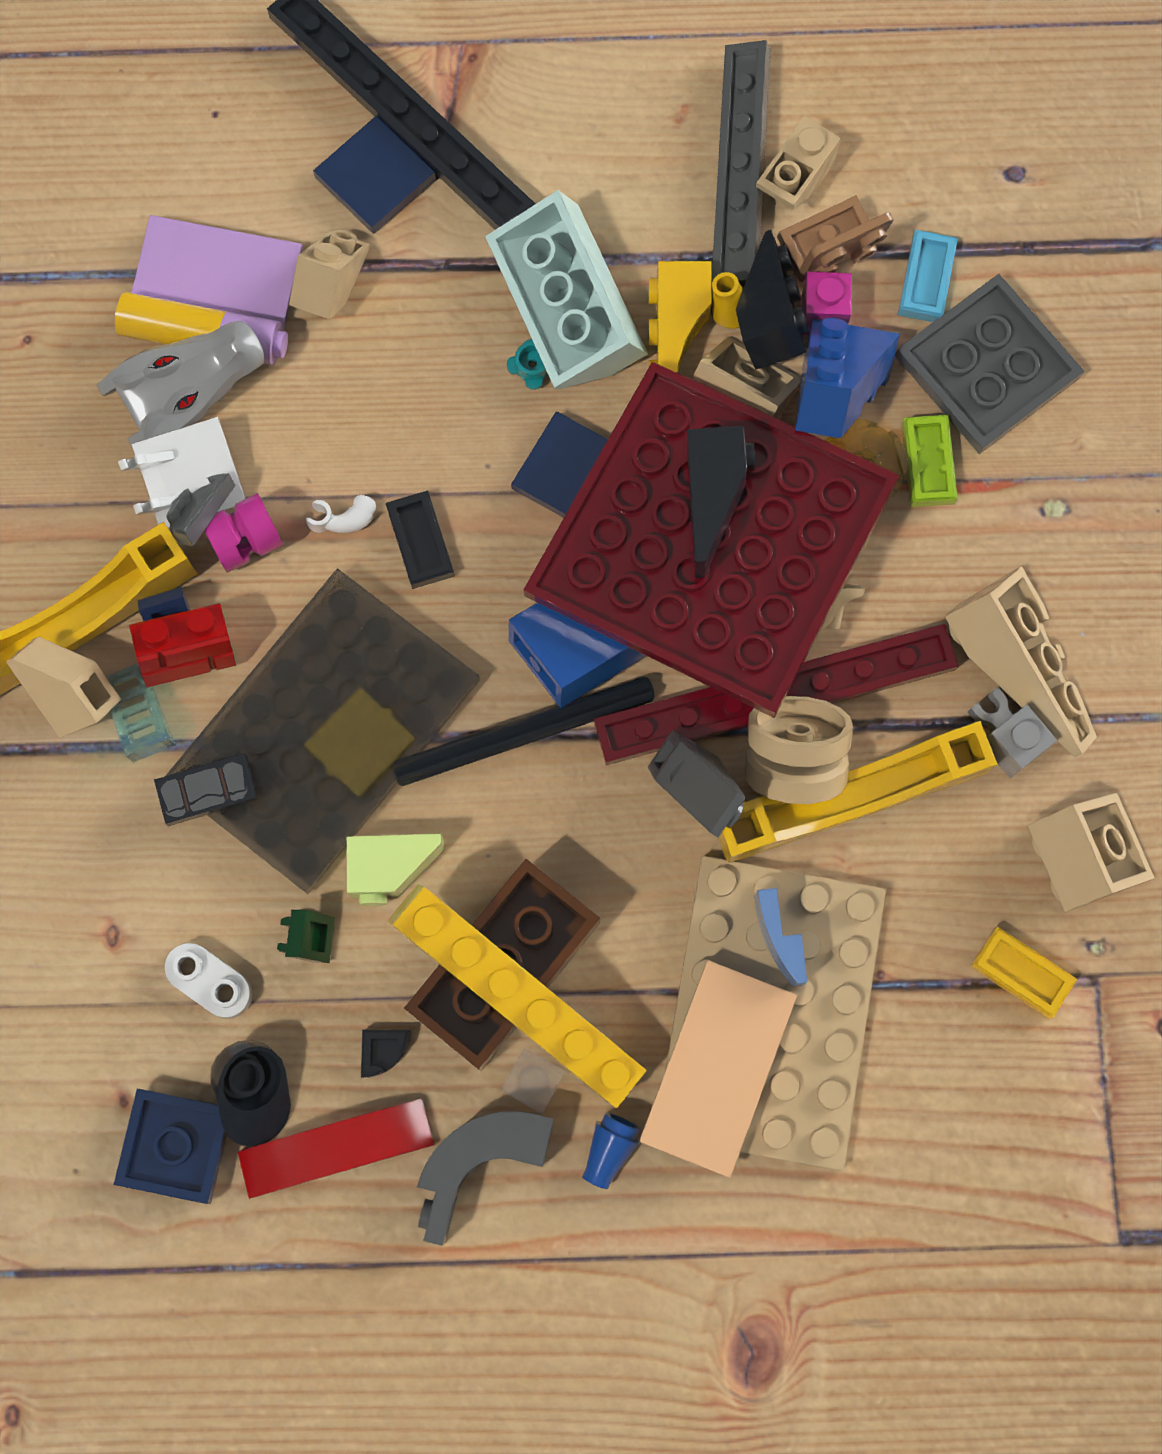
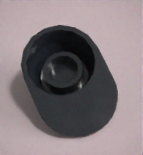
(251, 1092)

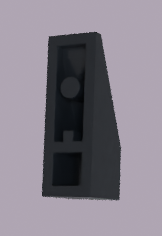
(716, 482)

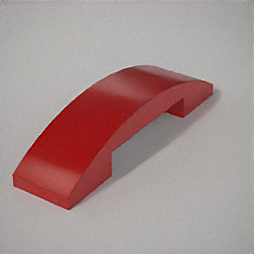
(335, 1148)

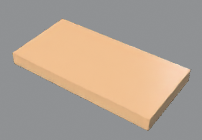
(718, 1068)

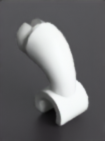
(352, 520)

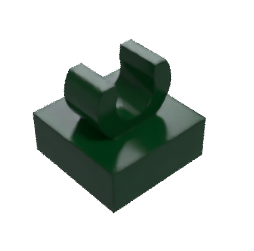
(308, 936)

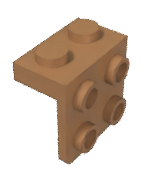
(834, 238)

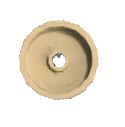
(799, 752)

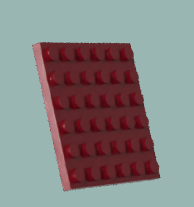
(629, 555)

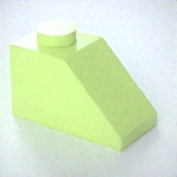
(387, 864)

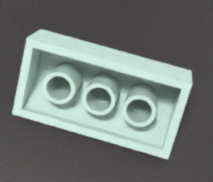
(565, 293)

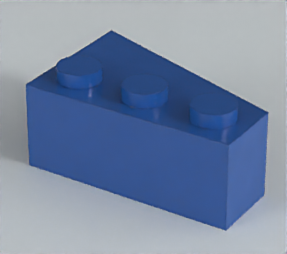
(841, 374)

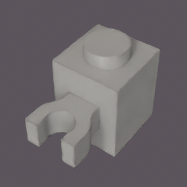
(1014, 738)

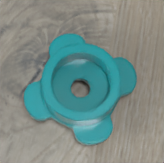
(520, 365)

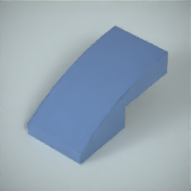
(785, 950)

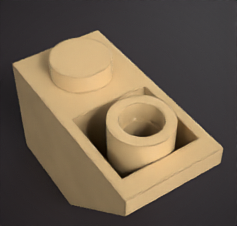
(800, 164)
(327, 273)
(63, 685)

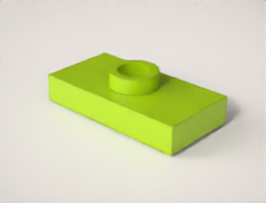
(929, 461)

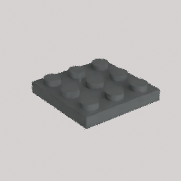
(989, 363)

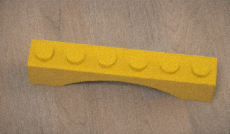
(683, 308)
(139, 570)
(869, 789)
(516, 995)

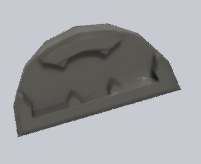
(193, 512)

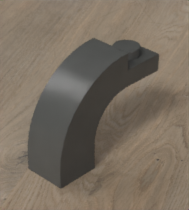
(489, 1137)

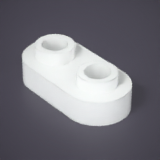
(207, 980)

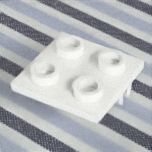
(181, 462)

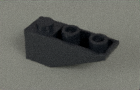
(767, 310)

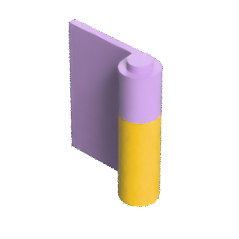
(206, 277)

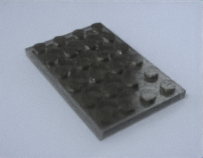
(315, 666)

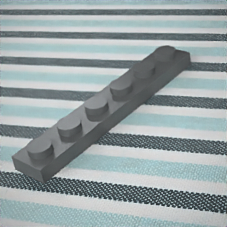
(741, 158)

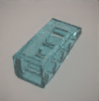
(151, 743)

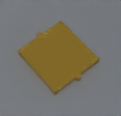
(359, 742)

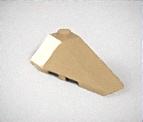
(1007, 640)

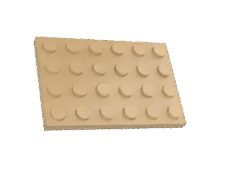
(815, 1072)

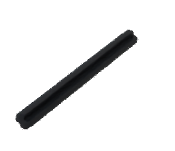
(522, 731)

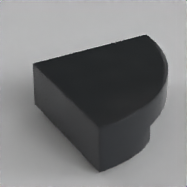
(382, 1050)

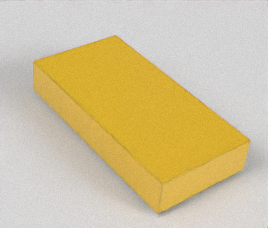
(1023, 972)

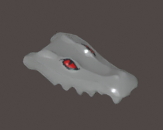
(181, 380)

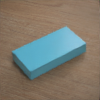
(927, 276)

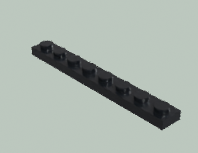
(401, 109)

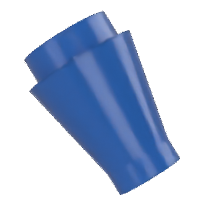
(610, 1148)

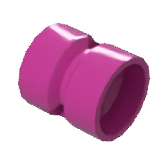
(242, 533)

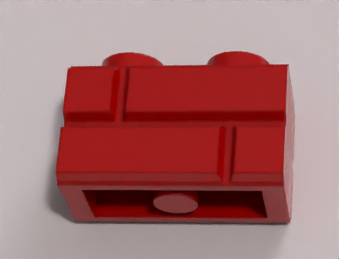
(182, 645)

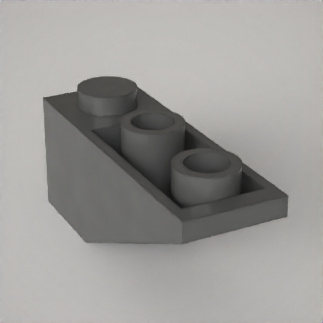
(698, 782)

